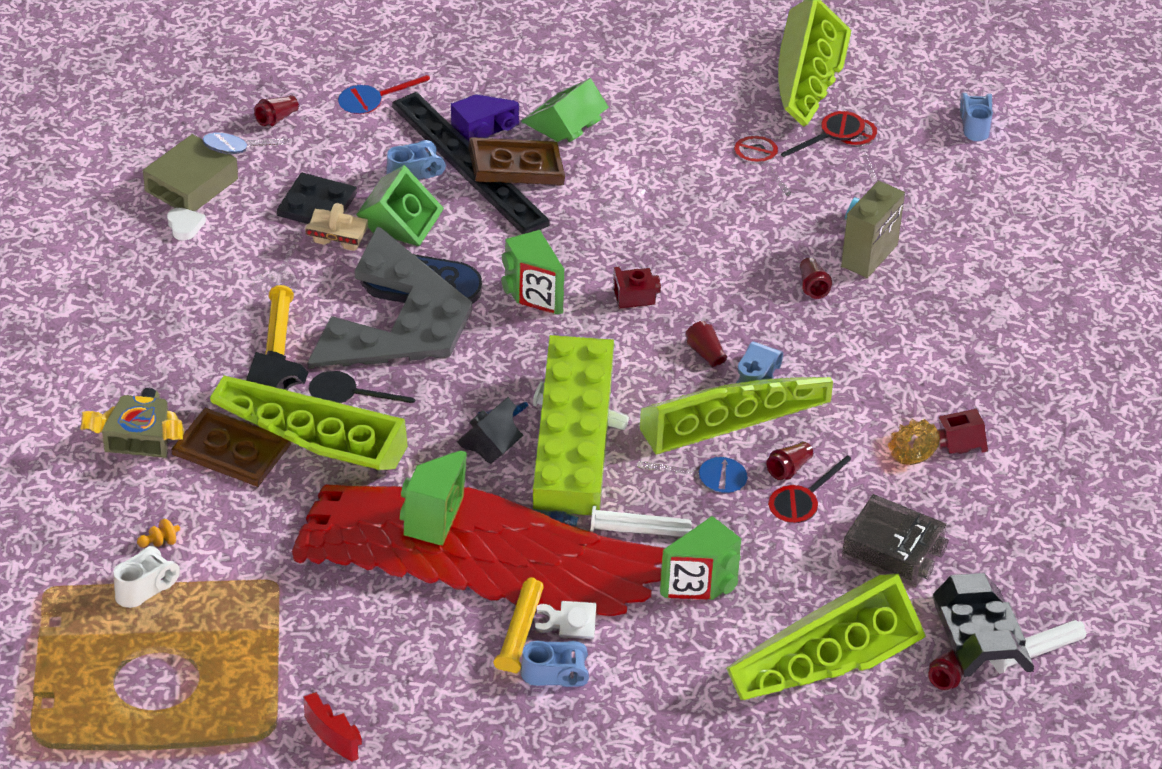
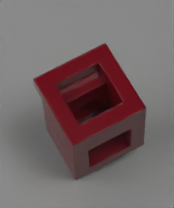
(635, 287)
(962, 432)

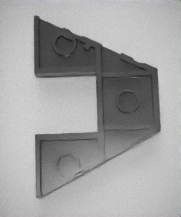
(425, 327)

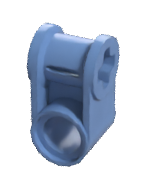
(976, 116)
(416, 159)
(759, 362)
(552, 662)

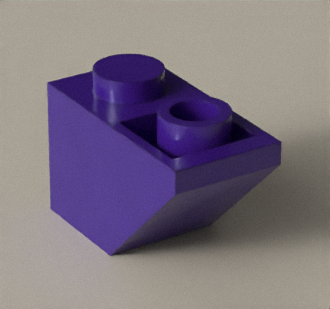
(483, 116)

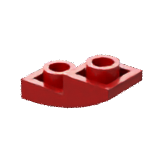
(331, 729)

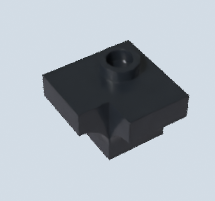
(275, 371)
(492, 432)

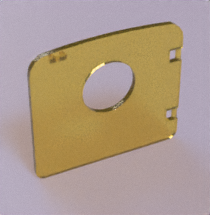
(216, 625)

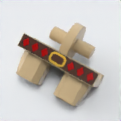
(337, 227)

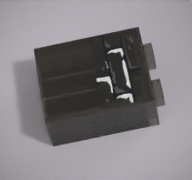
(895, 540)

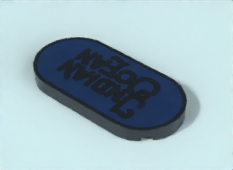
(458, 274)

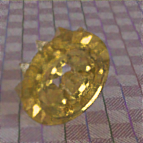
(923, 446)

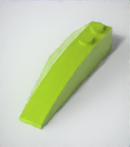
(809, 56)
(728, 409)
(317, 423)
(836, 638)

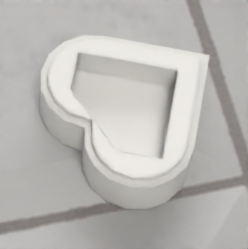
(185, 223)

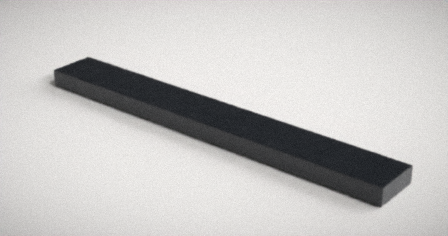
(455, 150)

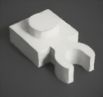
(573, 620)

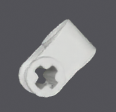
(141, 577)

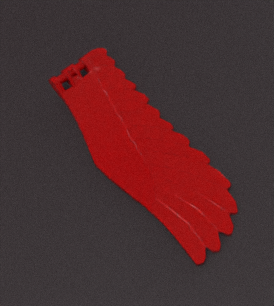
(488, 548)

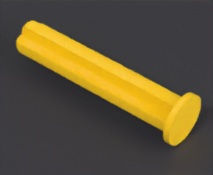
(280, 298)
(519, 627)

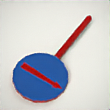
(365, 99)

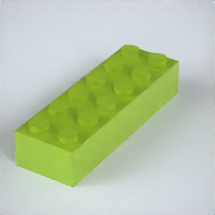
(573, 425)

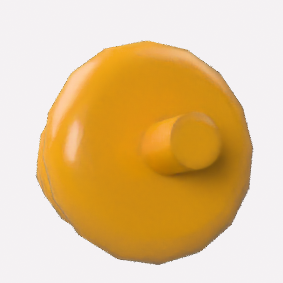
(156, 535)

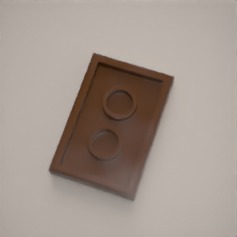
(516, 161)
(231, 447)

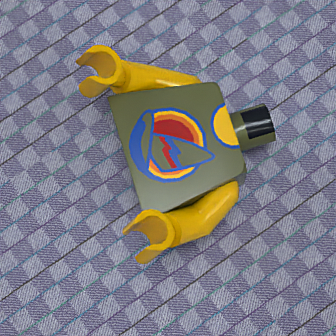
(136, 425)

